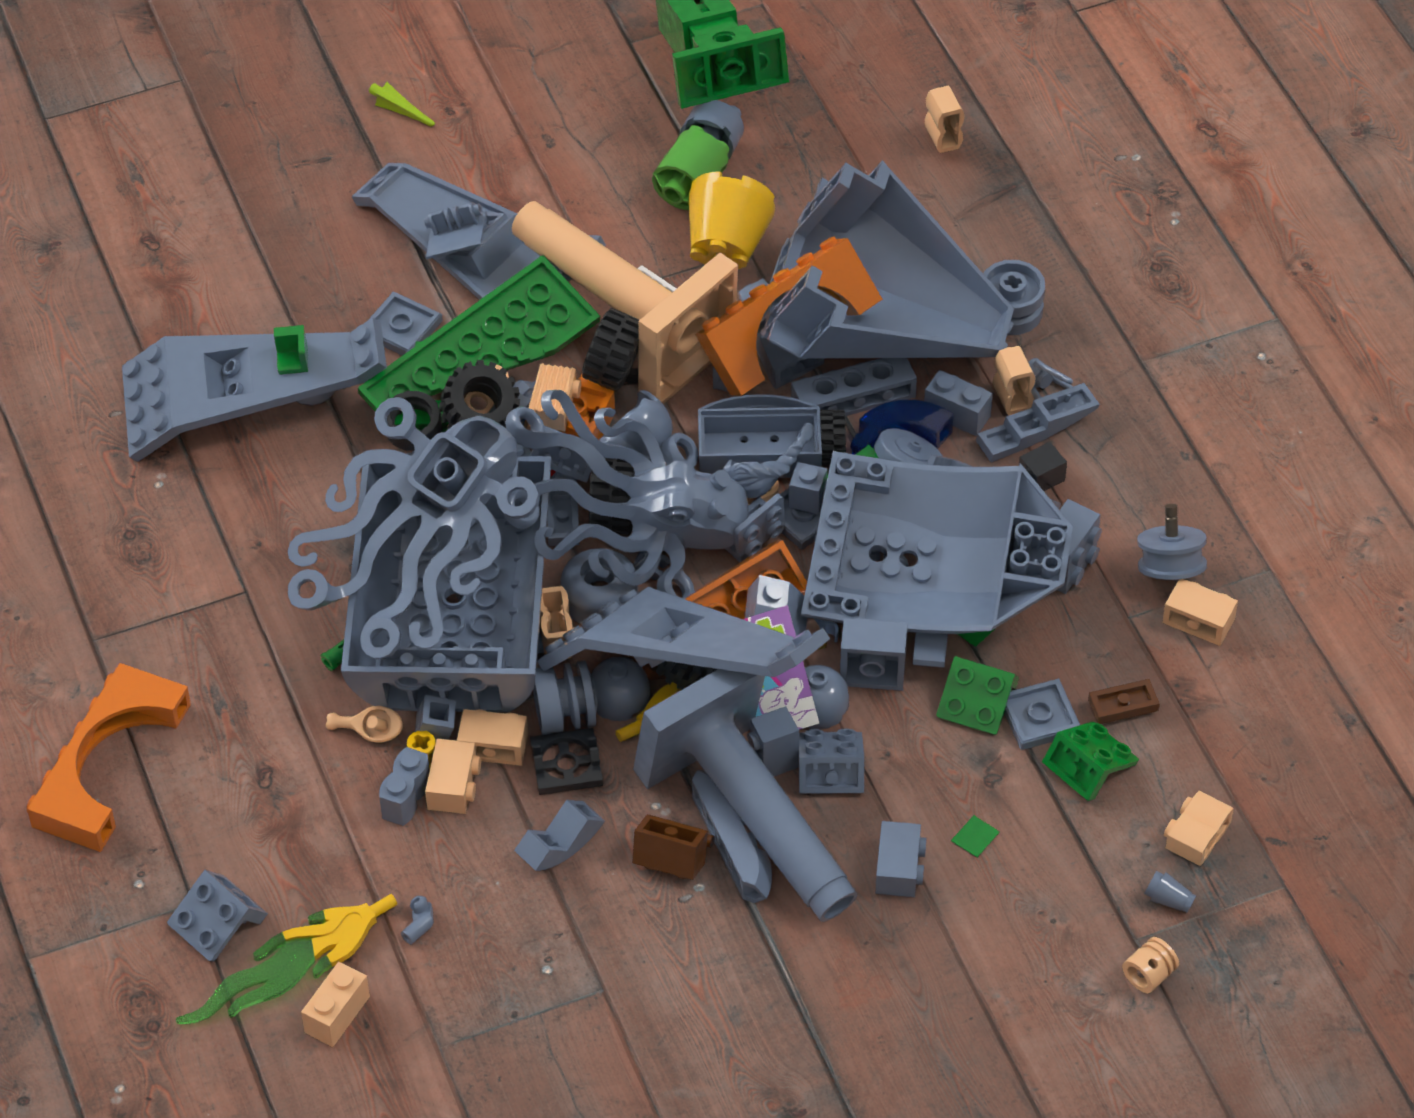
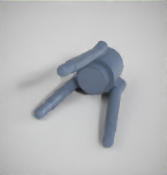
(1045, 375)

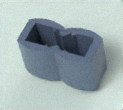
(404, 786)

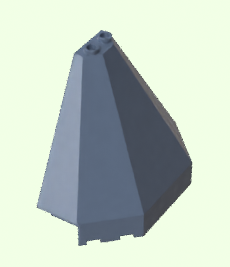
(929, 288)

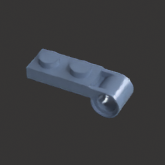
(561, 514)

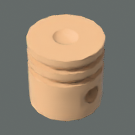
(1154, 960)

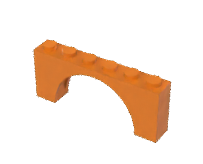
(733, 336)
(126, 701)

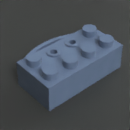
(758, 422)

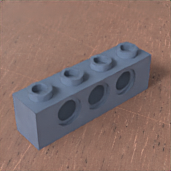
(859, 386)

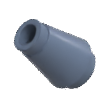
(1169, 892)

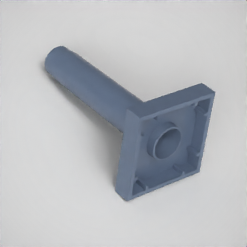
(707, 727)

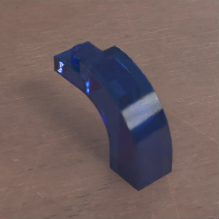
(915, 416)

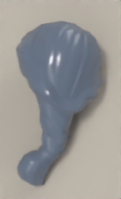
(758, 477)

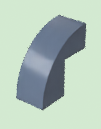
(563, 838)

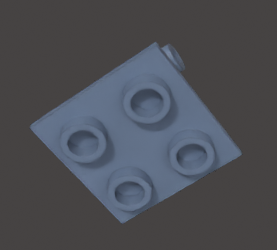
(455, 231)

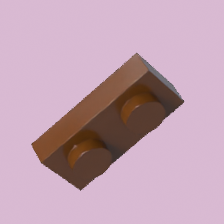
(1123, 701)

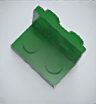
(976, 695)
(1086, 757)

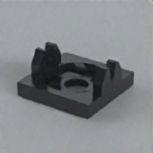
(548, 784)

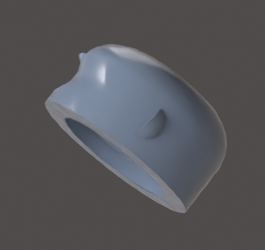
(585, 598)

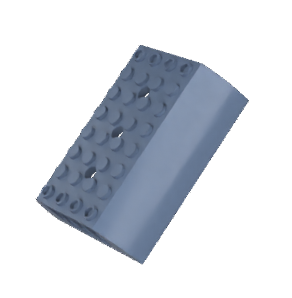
(487, 637)

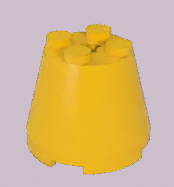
(728, 217)

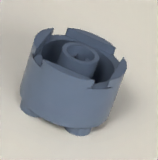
(719, 120)

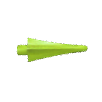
(392, 100)

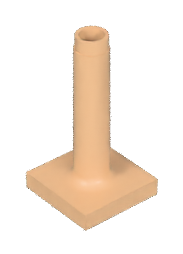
(668, 319)

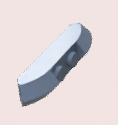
(746, 863)

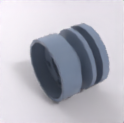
(564, 698)

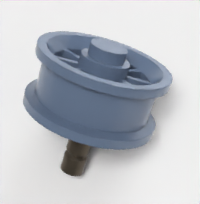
(1172, 549)

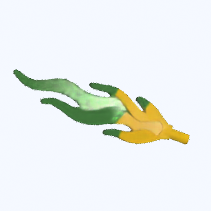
(330, 929)

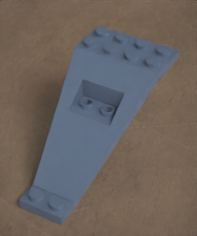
(411, 194)
(221, 377)
(672, 629)

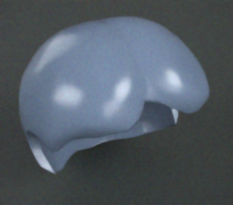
(651, 413)

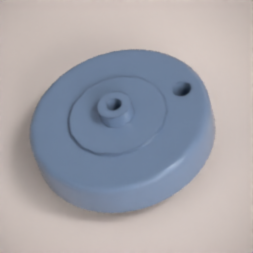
(904, 447)

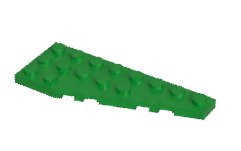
(511, 326)

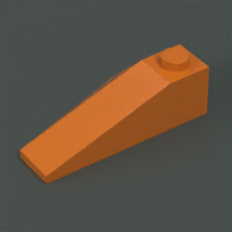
(730, 590)

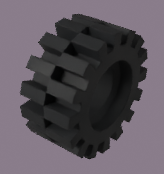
(832, 433)

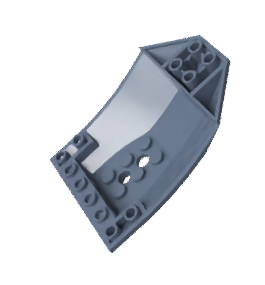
(979, 534)

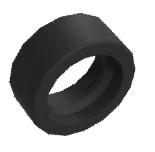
(422, 402)

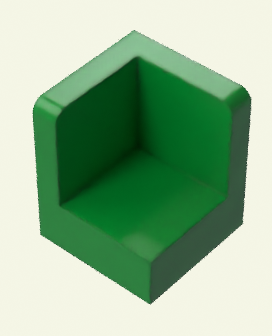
(291, 349)

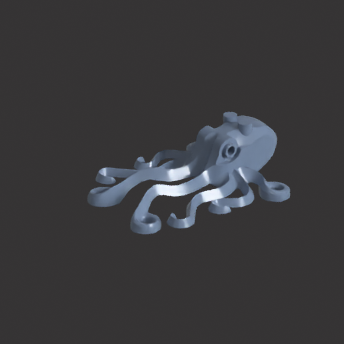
(446, 485)
(668, 504)

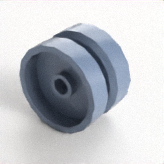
(1024, 290)

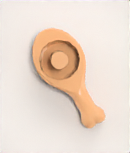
(373, 724)

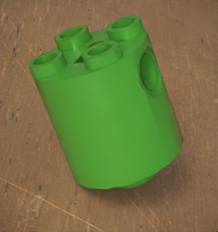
(686, 160)

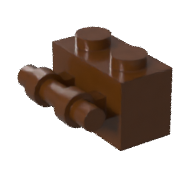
(670, 847)

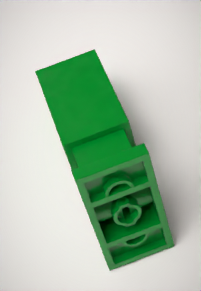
(715, 54)

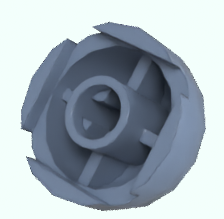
(620, 688)
(829, 695)

